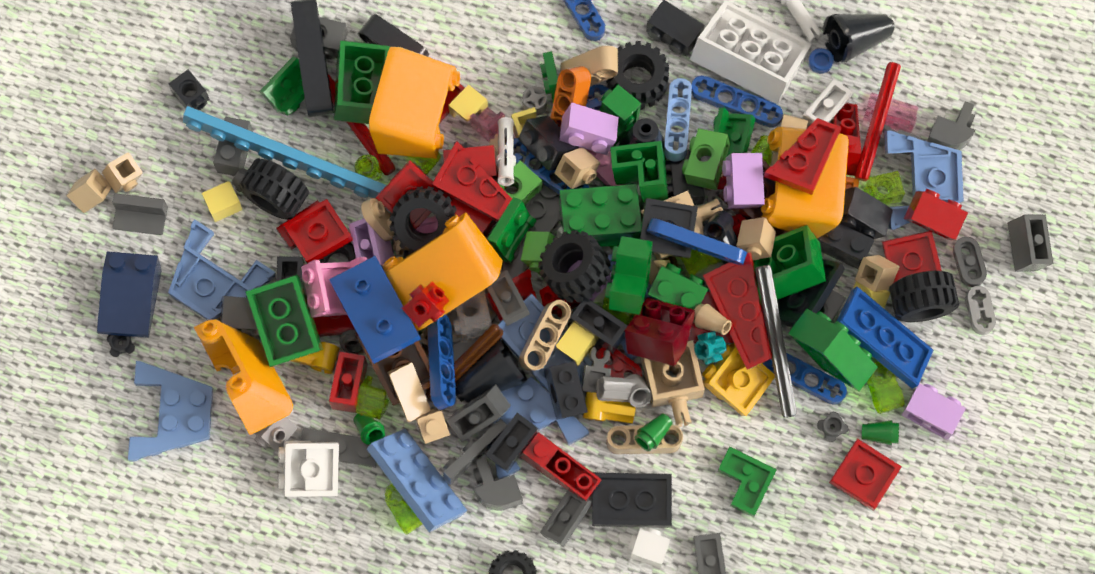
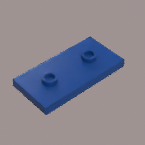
(374, 309)
(885, 337)

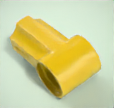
(322, 359)
(608, 410)

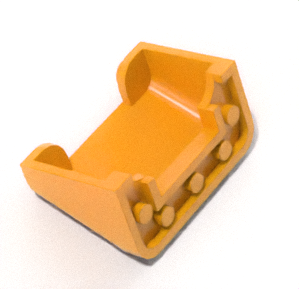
(411, 104)
(793, 208)
(456, 261)
(257, 388)

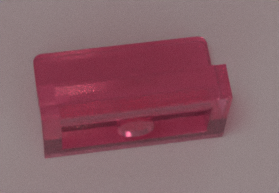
(899, 116)

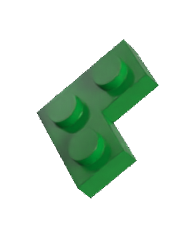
(752, 475)

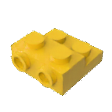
(734, 383)

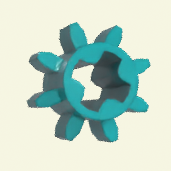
(710, 347)

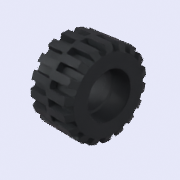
(646, 58)
(273, 189)
(416, 199)
(586, 277)
(924, 296)

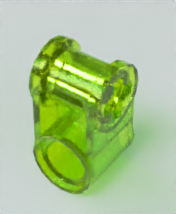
(885, 391)
(402, 512)

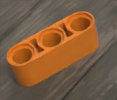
(572, 87)

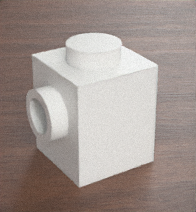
(649, 547)

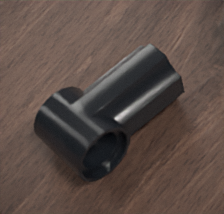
(726, 233)

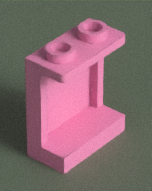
(320, 293)

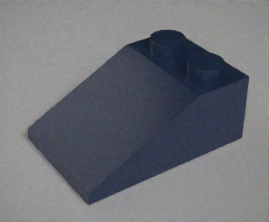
(128, 294)

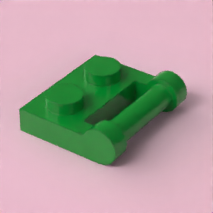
(511, 230)

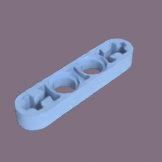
(678, 119)

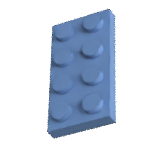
(517, 334)
(416, 479)

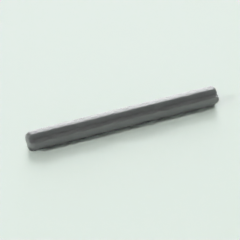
(776, 341)

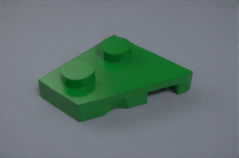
(549, 71)

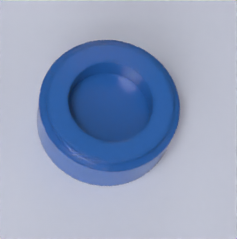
(820, 60)

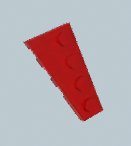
(739, 301)

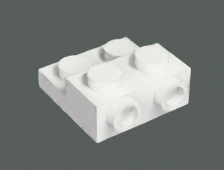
(308, 468)

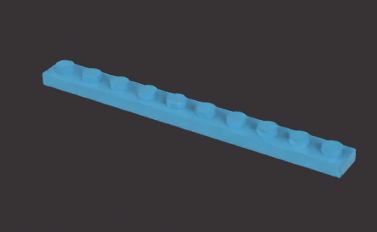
(289, 156)

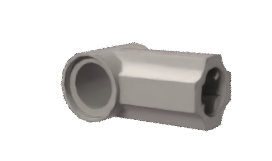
(628, 389)

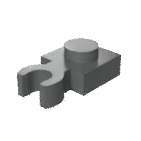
(595, 371)

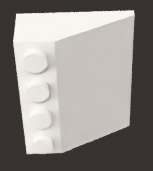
(750, 51)

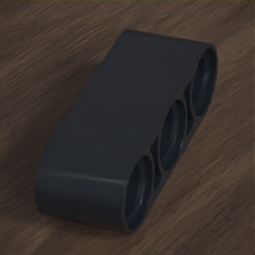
(381, 32)

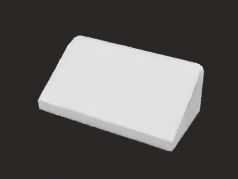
(828, 102)

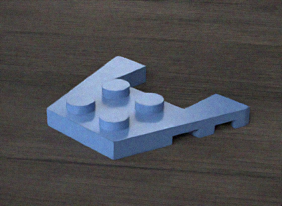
(932, 168)
(202, 283)
(536, 406)
(182, 413)

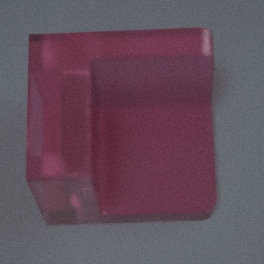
(486, 123)

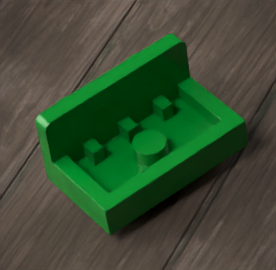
(285, 88)
(737, 126)
(676, 288)

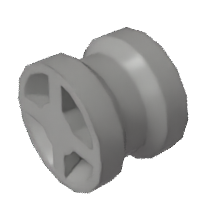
(537, 96)

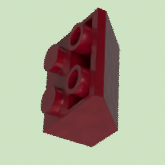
(659, 331)

